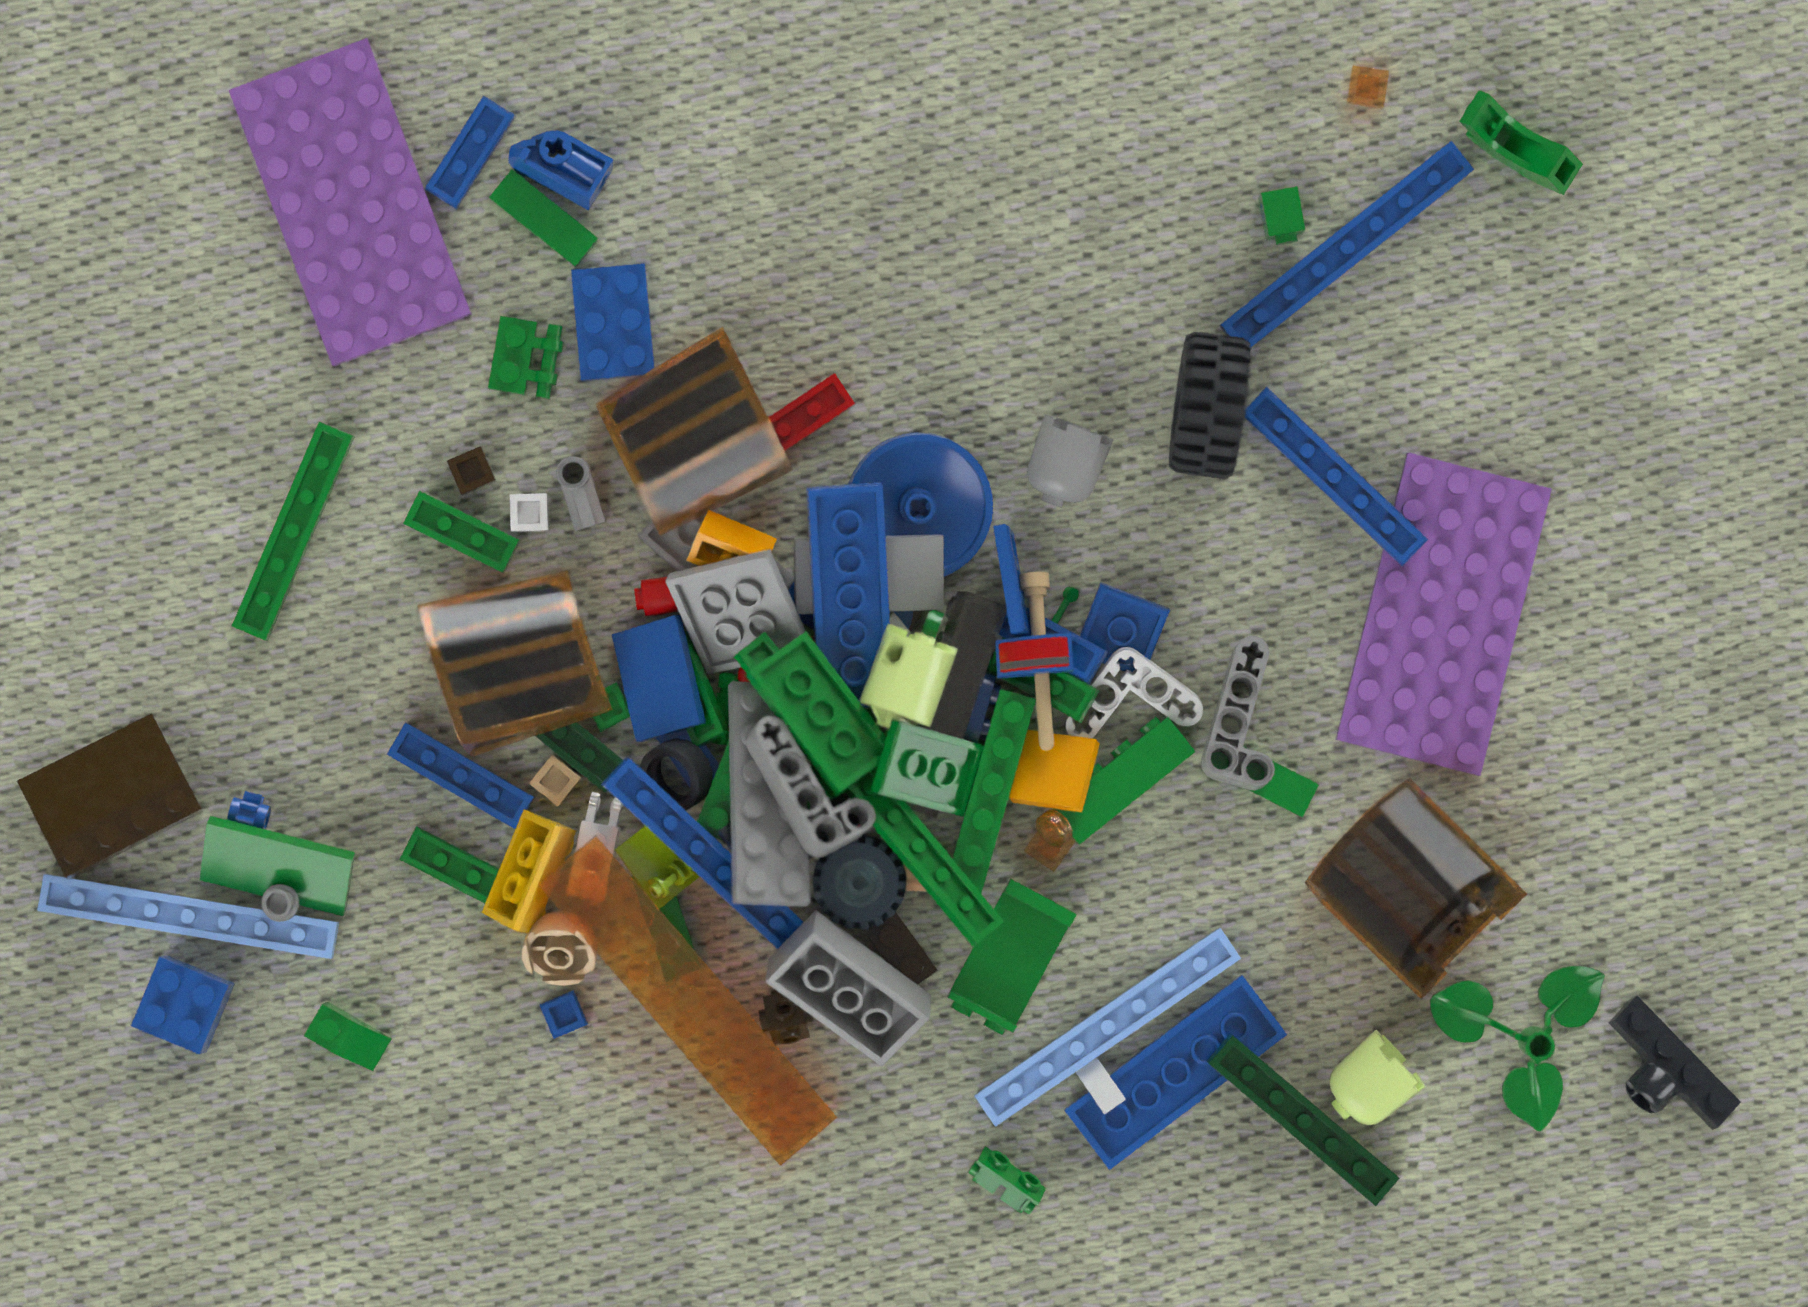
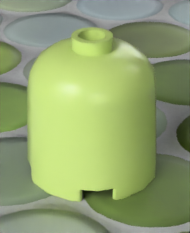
(1372, 1081)

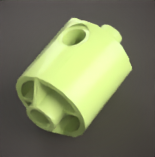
(907, 677)

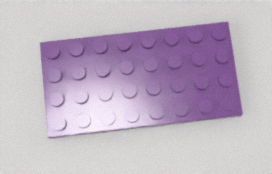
(350, 202)
(1446, 618)

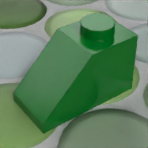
(347, 1036)

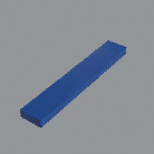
(1334, 477)

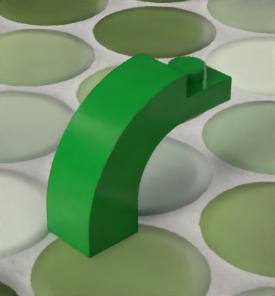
(1517, 146)

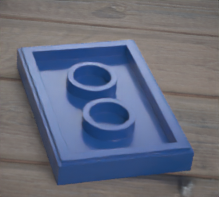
(658, 678)

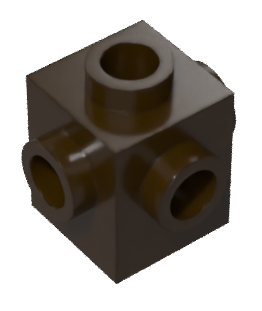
(787, 1027)

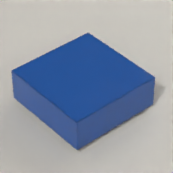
(564, 1014)

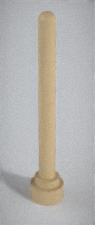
(1034, 587)

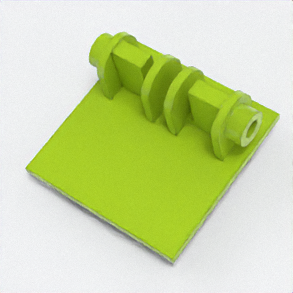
(655, 866)

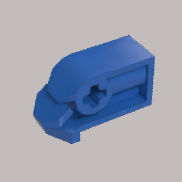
(575, 174)

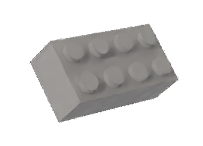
(848, 988)

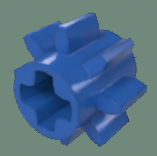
(250, 810)

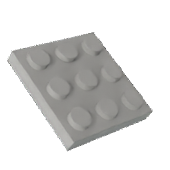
(732, 605)

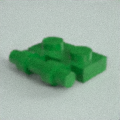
(514, 354)

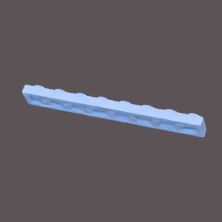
(186, 916)
(1107, 1026)

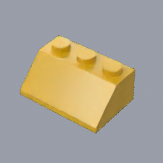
(532, 855)

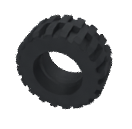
(1209, 405)

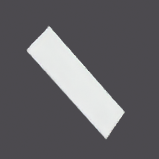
(1100, 1085)

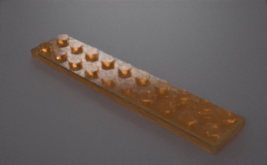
(687, 1000)

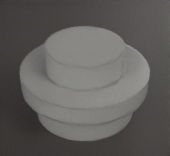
(280, 902)

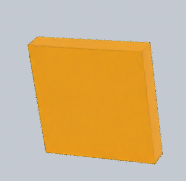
(1054, 776)

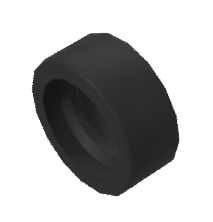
(694, 762)

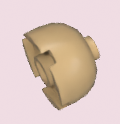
(557, 951)

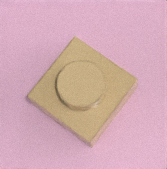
(555, 780)

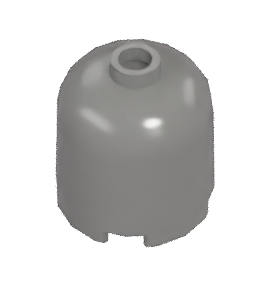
(1066, 461)

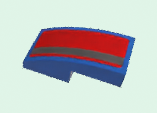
(1034, 655)

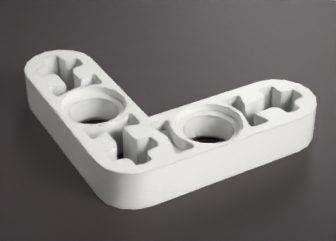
(1136, 682)

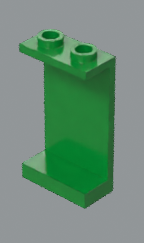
(1011, 959)

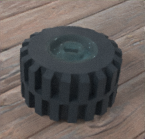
(860, 883)

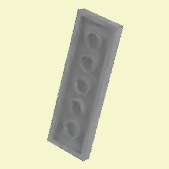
(766, 853)

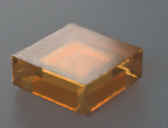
(1367, 87)

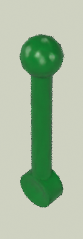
(1070, 594)

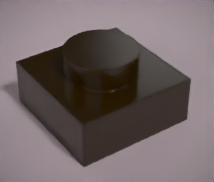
(471, 470)

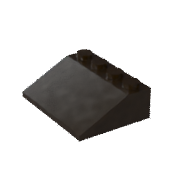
(109, 796)

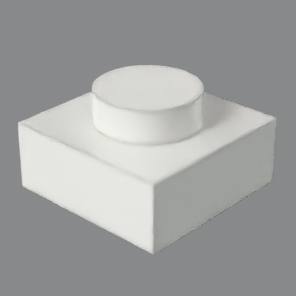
(529, 512)

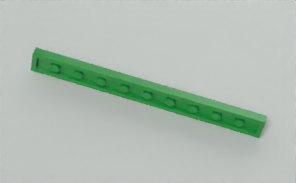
(910, 839)

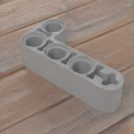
(1241, 711)
(803, 784)

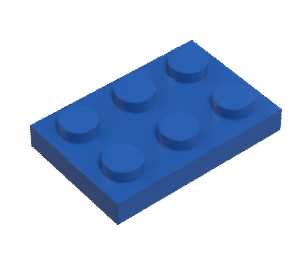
(612, 322)

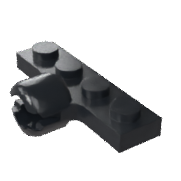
(1669, 1068)

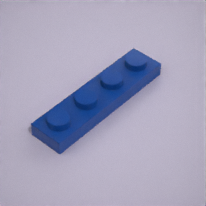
(460, 775)

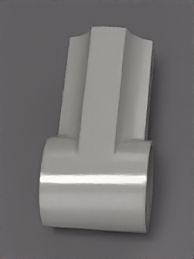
(581, 497)

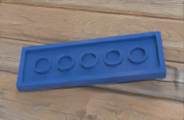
(848, 577)
(1173, 1072)

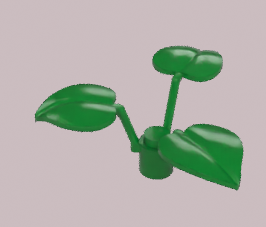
(1534, 1091)

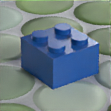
(182, 1004)

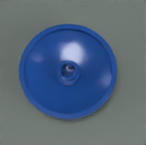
(931, 490)

